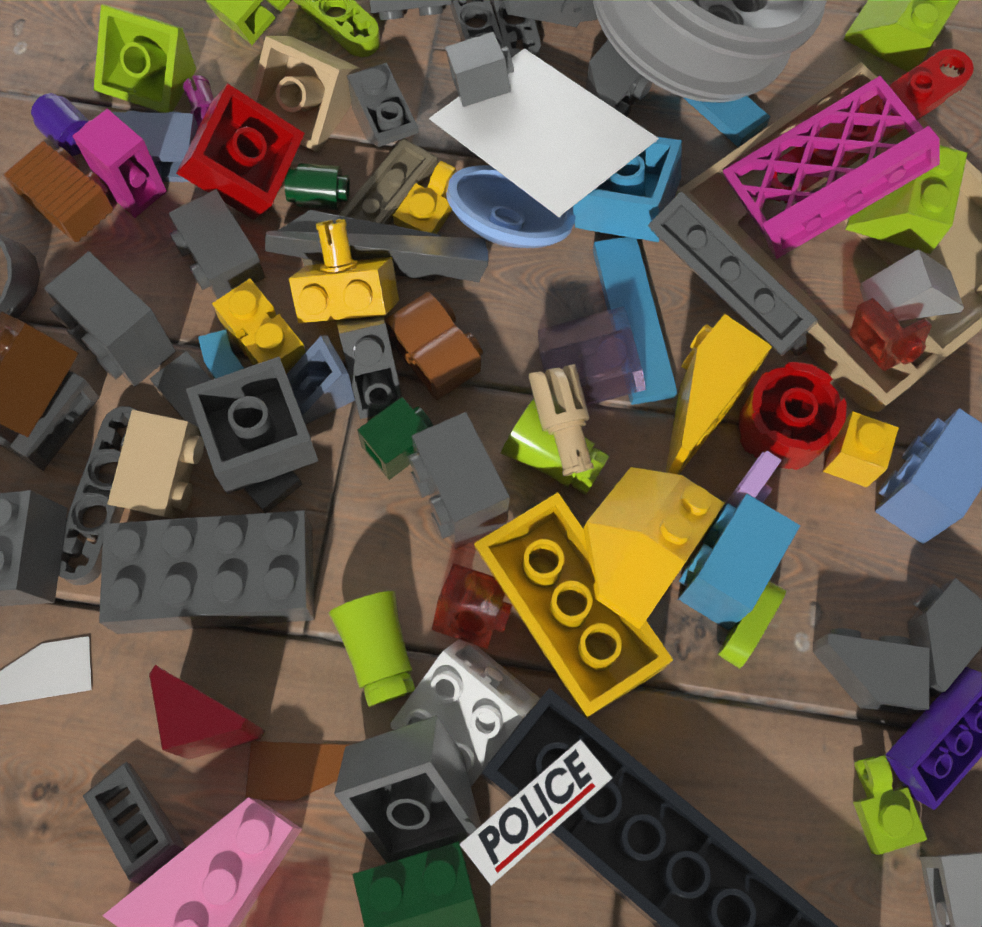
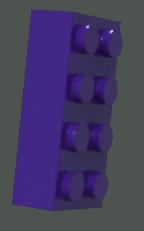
(942, 742)

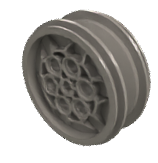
(709, 46)

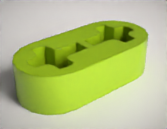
(749, 630)

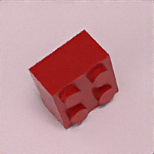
(241, 152)

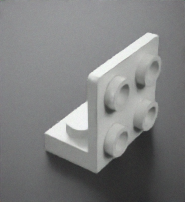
(473, 700)

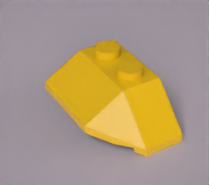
(645, 538)

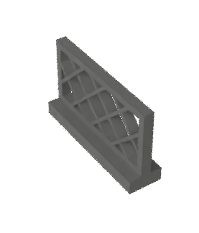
(734, 275)

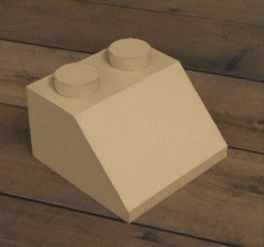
(303, 87)

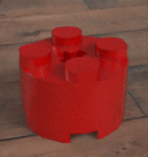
(792, 415)

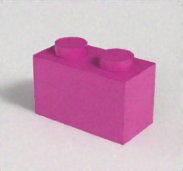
(120, 162)

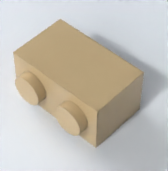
(156, 465)

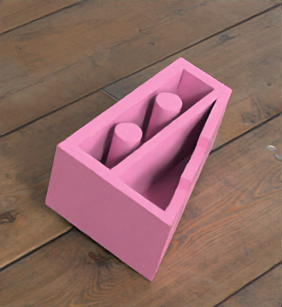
(215, 875)

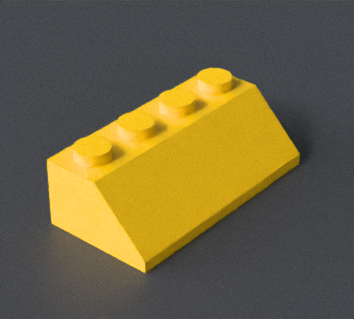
(550, 582)

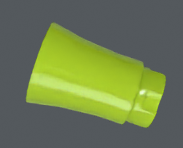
(539, 450)
(375, 646)

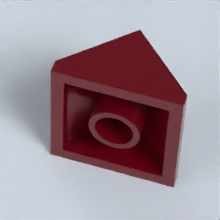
(193, 722)

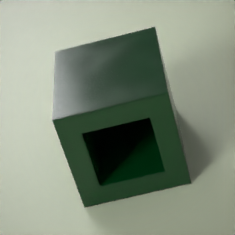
(389, 436)

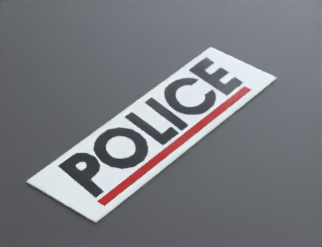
(535, 812)

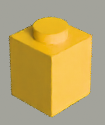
(861, 449)

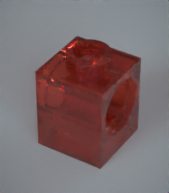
(471, 607)

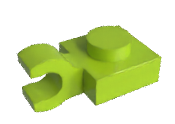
(886, 813)

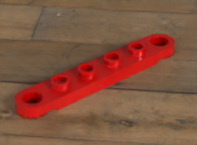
(920, 92)

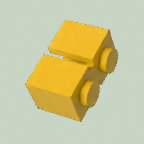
(267, 335)

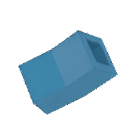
(219, 354)

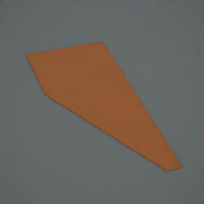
(291, 769)

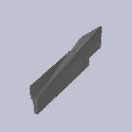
(412, 251)

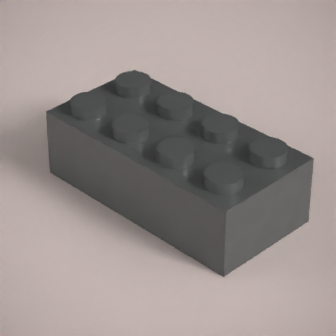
(207, 572)

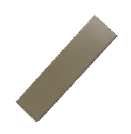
(389, 185)

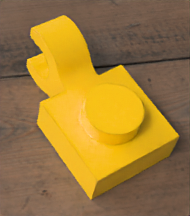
(427, 207)

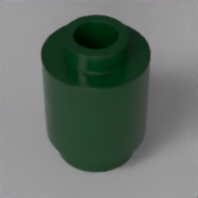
(317, 186)

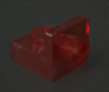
(884, 338)

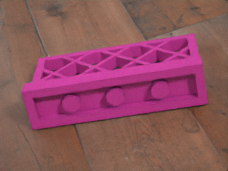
(854, 187)

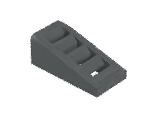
(154, 847)

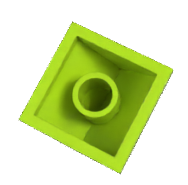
(141, 59)

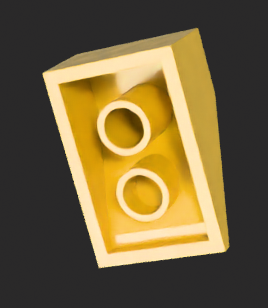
(715, 378)

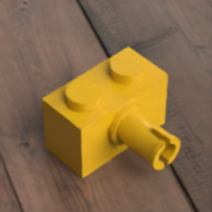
(342, 285)

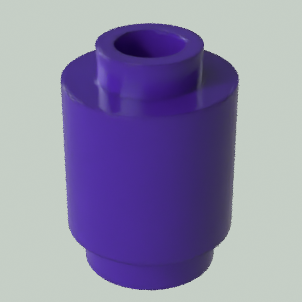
(58, 121)

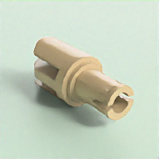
(563, 414)

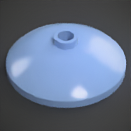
(503, 211)

